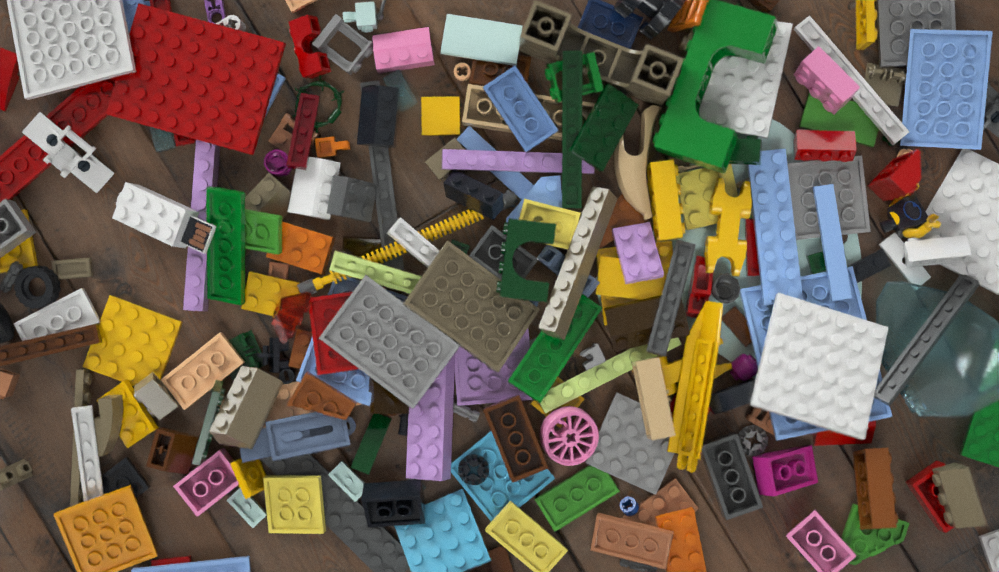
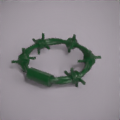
(337, 96)

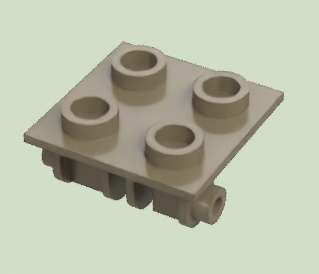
(886, 82)

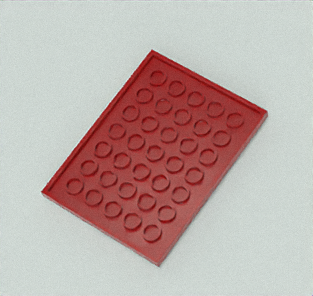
(197, 79)

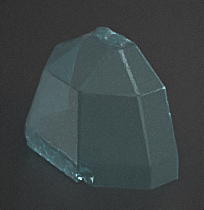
(962, 366)

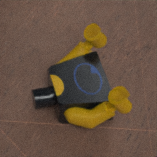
(909, 218)

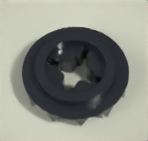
(483, 470)

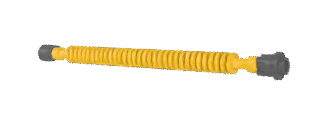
(313, 285)

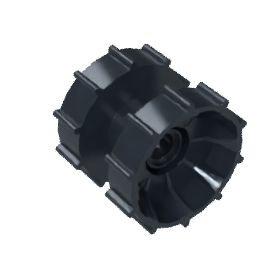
(658, 13)

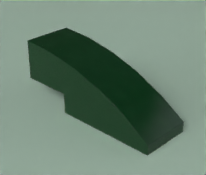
(371, 443)

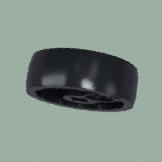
(732, 397)

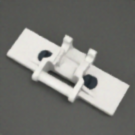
(63, 157)

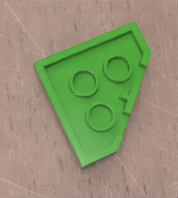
(870, 541)

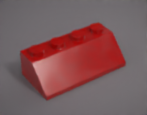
(898, 177)

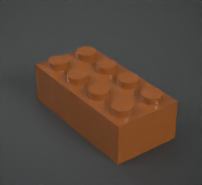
(875, 488)

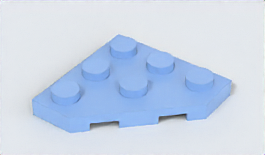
(546, 191)

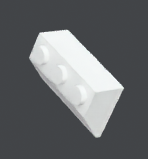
(312, 188)
(936, 250)

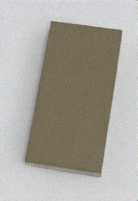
(73, 268)

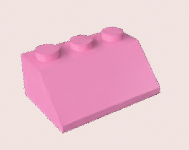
(403, 50)

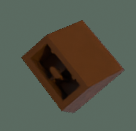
(172, 451)

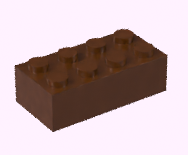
(515, 438)

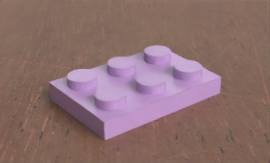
(637, 253)

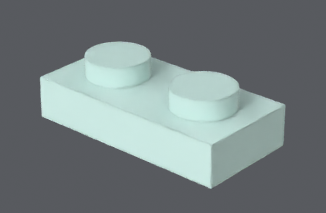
(347, 480)
(247, 508)

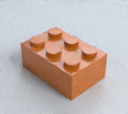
(304, 248)

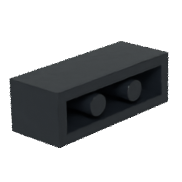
(473, 194)

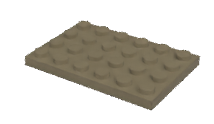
(464, 305)

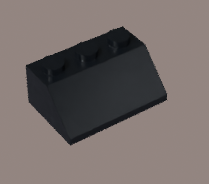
(378, 116)
(393, 503)

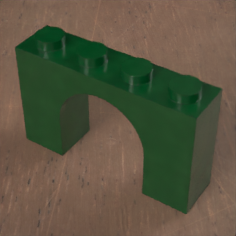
(511, 283)

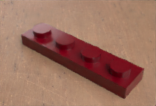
(303, 131)

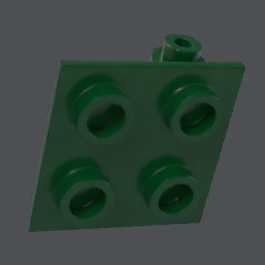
(248, 348)

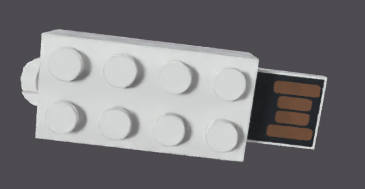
(162, 218)

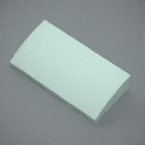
(481, 39)

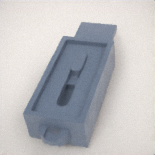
(299, 437)

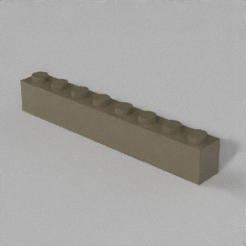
(578, 262)

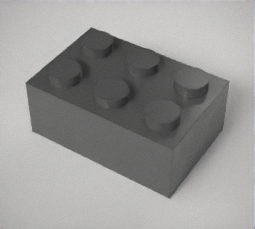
(489, 254)

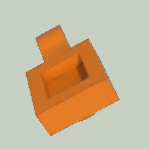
(328, 147)

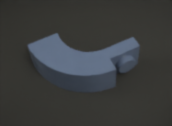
(553, 261)

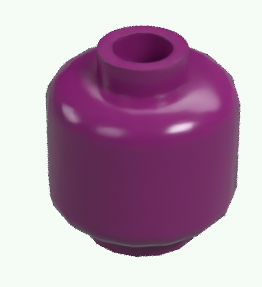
(744, 367)

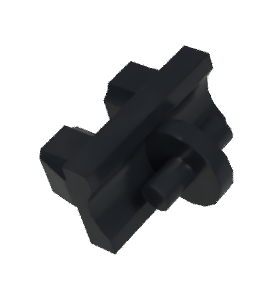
(271, 355)

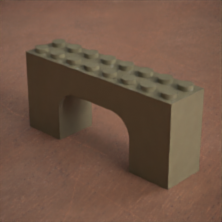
(640, 74)

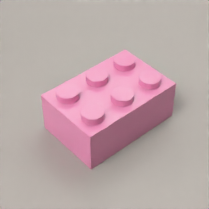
(826, 81)
(208, 482)
(820, 544)

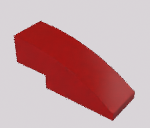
(8, 76)
(699, 288)

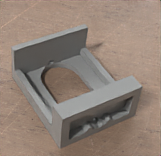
(327, 34)

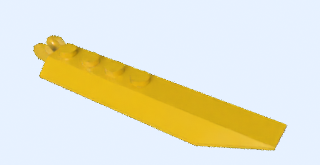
(696, 386)

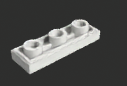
(894, 249)

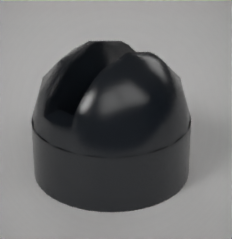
(290, 375)

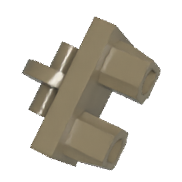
(14, 474)

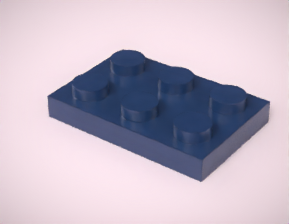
(603, 21)

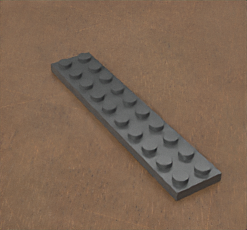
(347, 518)

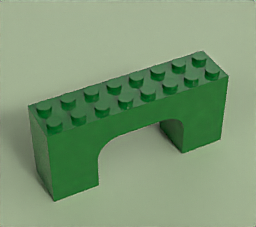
(722, 33)

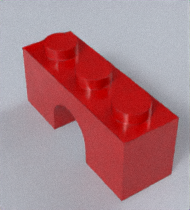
(303, 32)

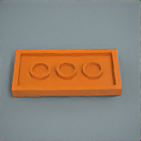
(686, 547)

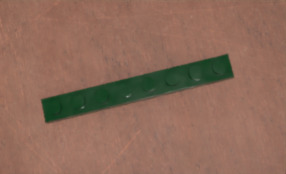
(571, 127)

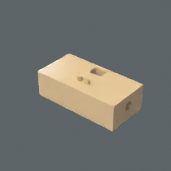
(653, 398)

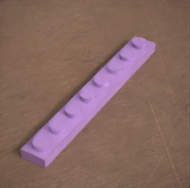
(506, 161)

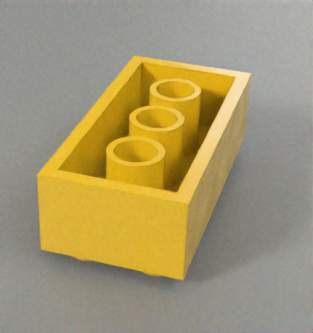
(665, 201)

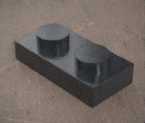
(870, 265)

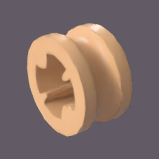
(462, 66)

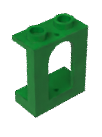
(593, 73)

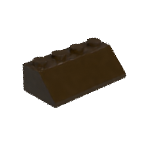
(633, 322)

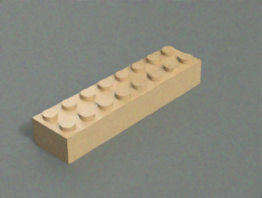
(481, 112)

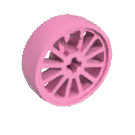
(568, 442)

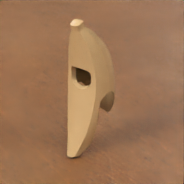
(631, 170)

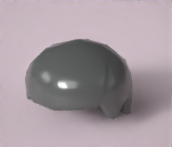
(725, 288)

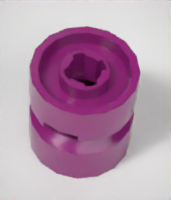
(275, 163)

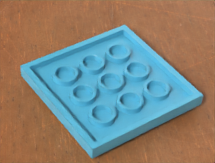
(497, 488)
(446, 540)

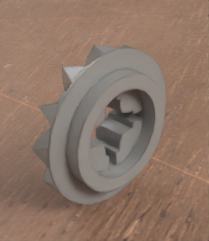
(749, 432)

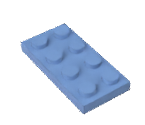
(520, 109)

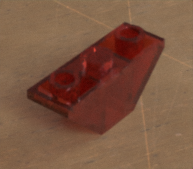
(290, 314)

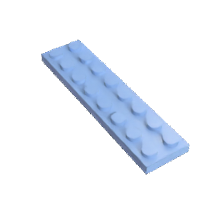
(774, 227)

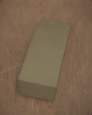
(108, 423)

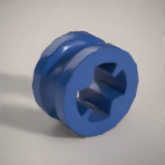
(627, 501)

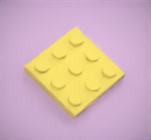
(696, 194)
(294, 504)

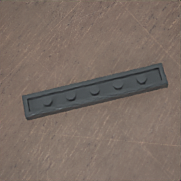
(671, 298)

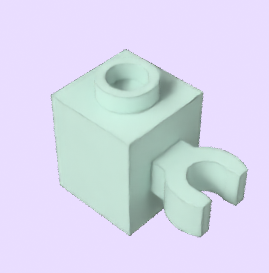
(364, 16)

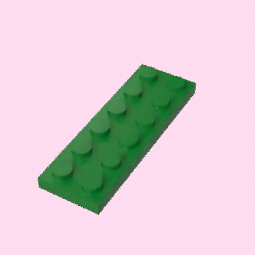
(227, 248)
(550, 354)

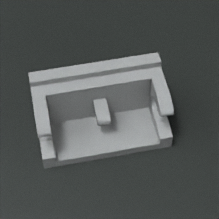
(596, 356)

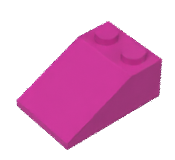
(785, 470)

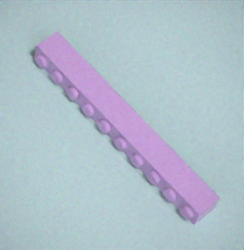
(204, 176)

